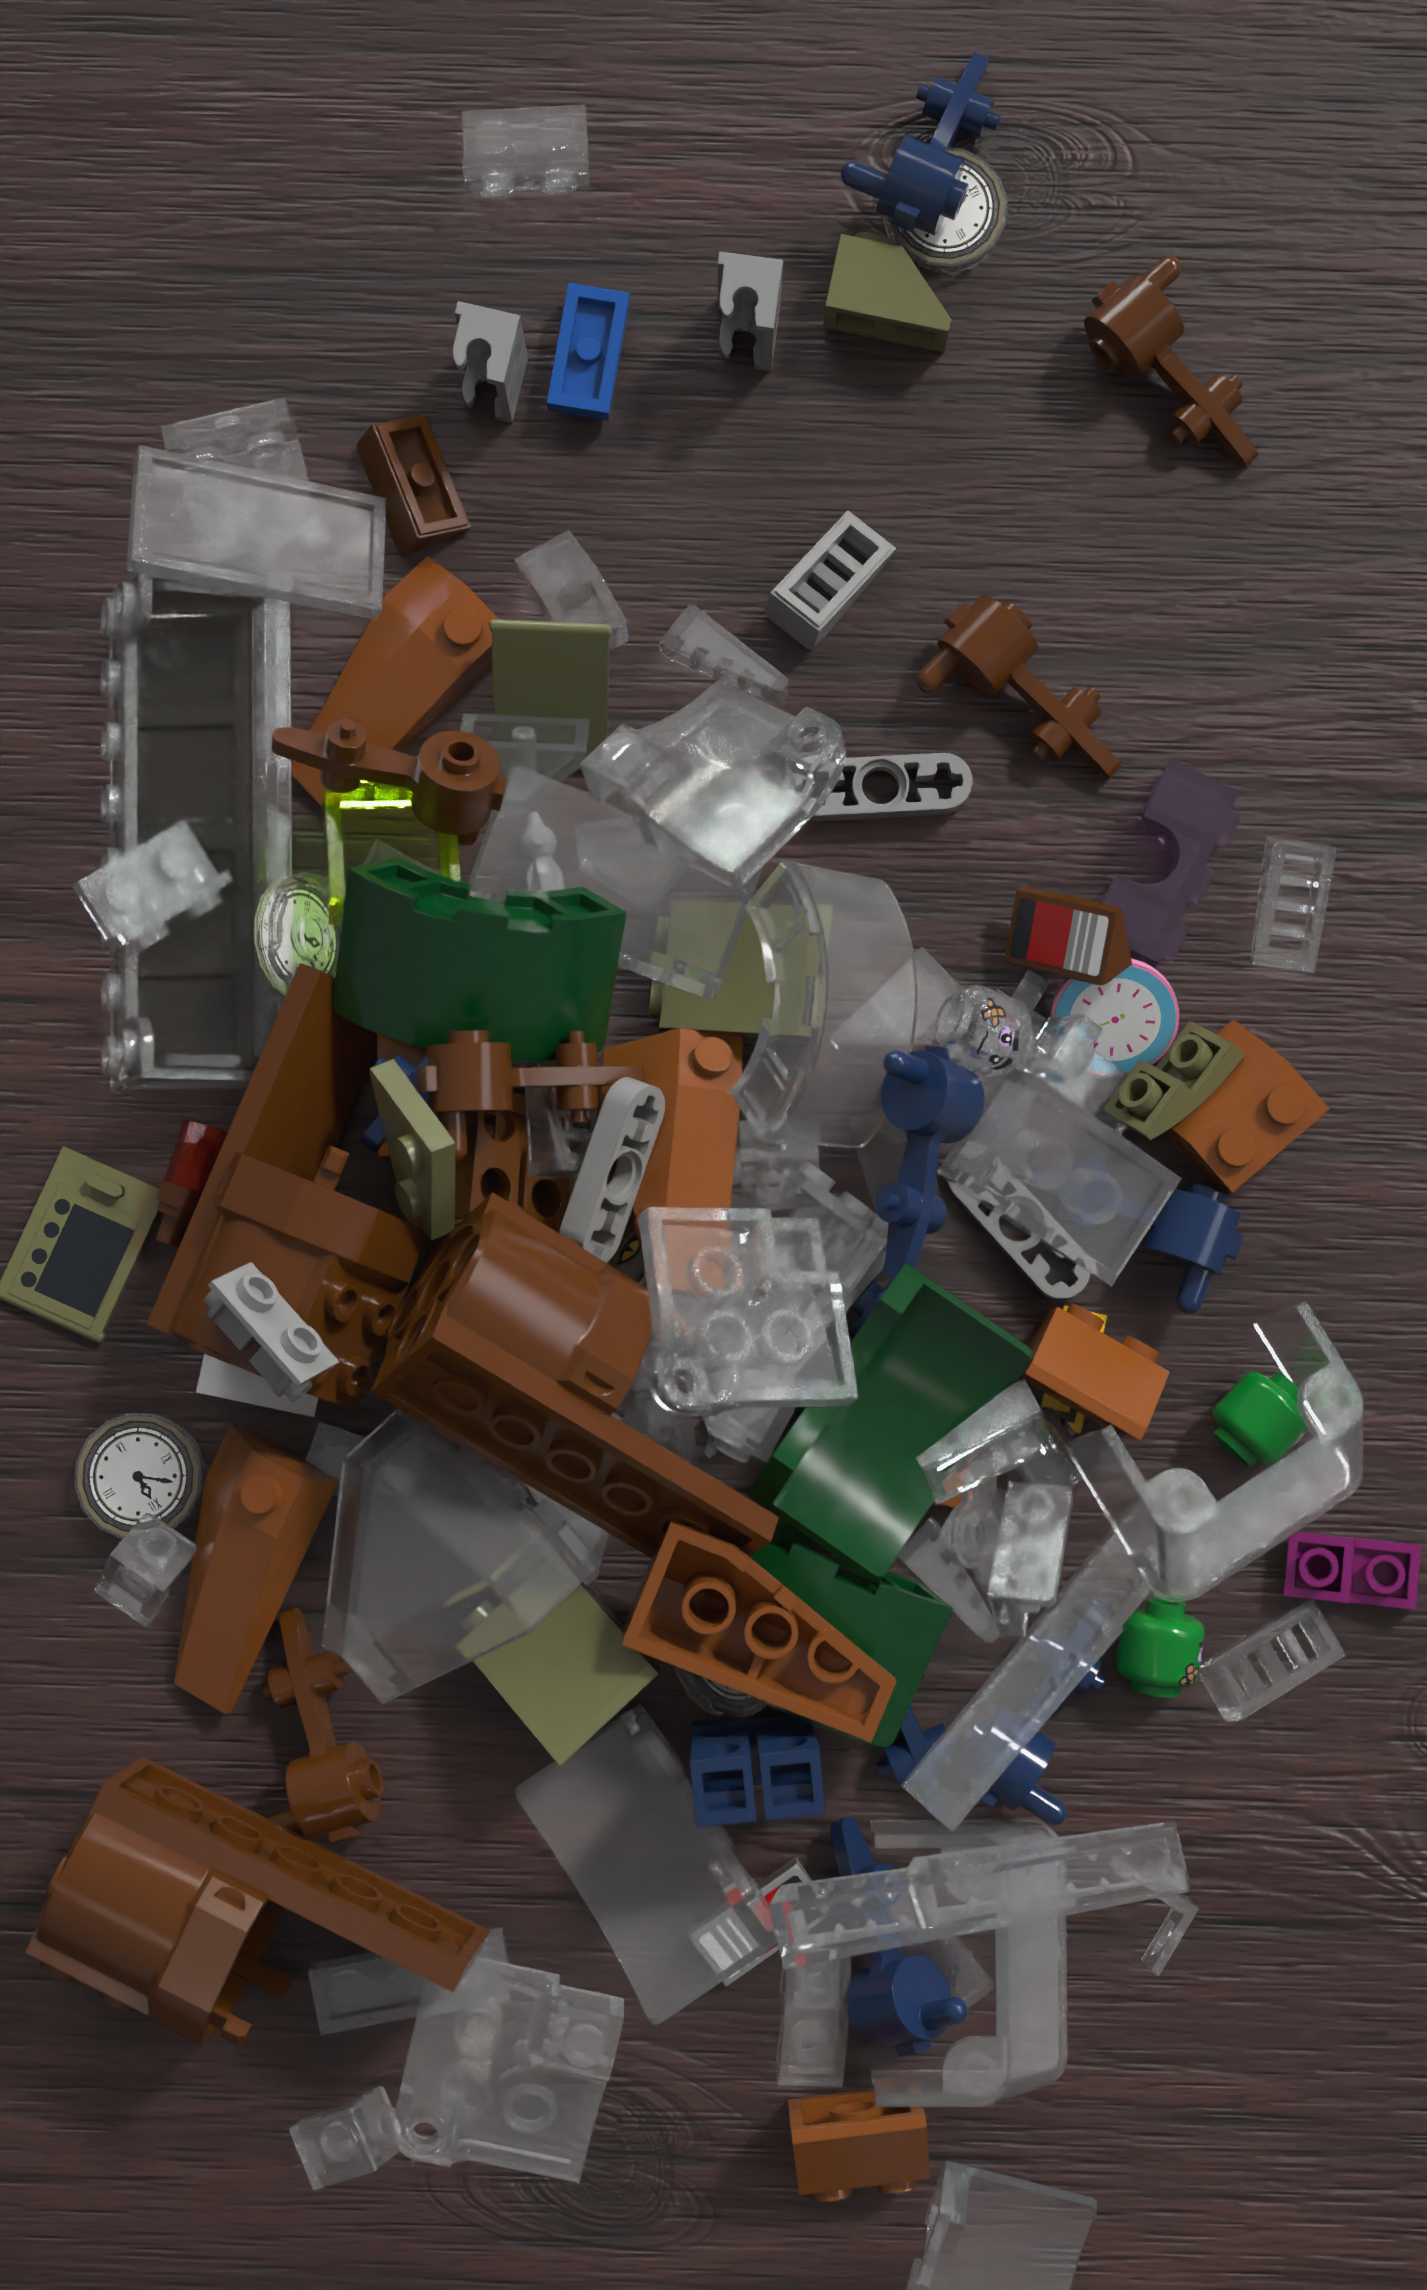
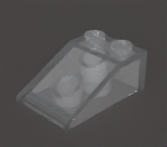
(1060, 1175)

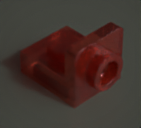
(194, 1155)

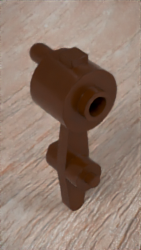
(1135, 331)
(990, 649)
(451, 780)
(478, 1078)
(334, 1784)

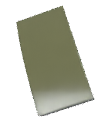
(1186, 1075)

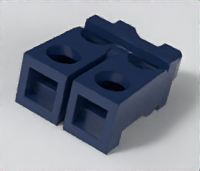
(753, 1752)

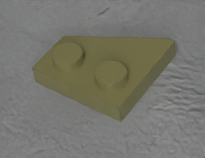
(418, 1150)

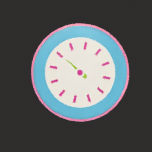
(1133, 1009)

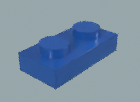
(588, 351)

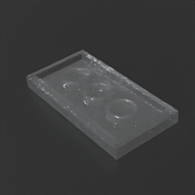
(256, 533)

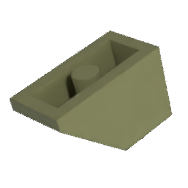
(883, 295)

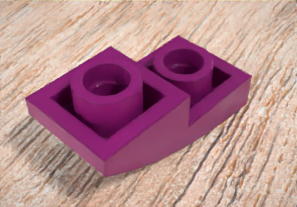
(1352, 1570)

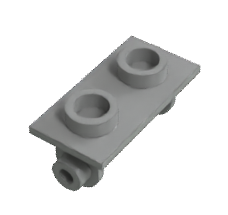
(251, 1308)

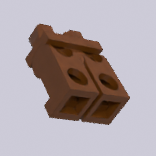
(500, 1164)

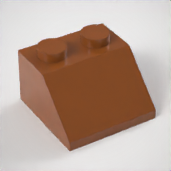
(1247, 1116)
(1096, 1373)
(853, 2144)

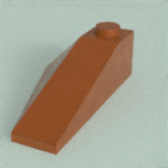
(409, 663)
(700, 1123)
(249, 1541)
(739, 1626)

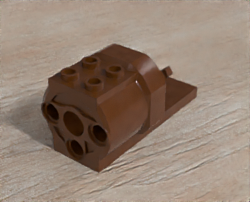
(278, 1206)
(525, 1356)
(181, 1894)

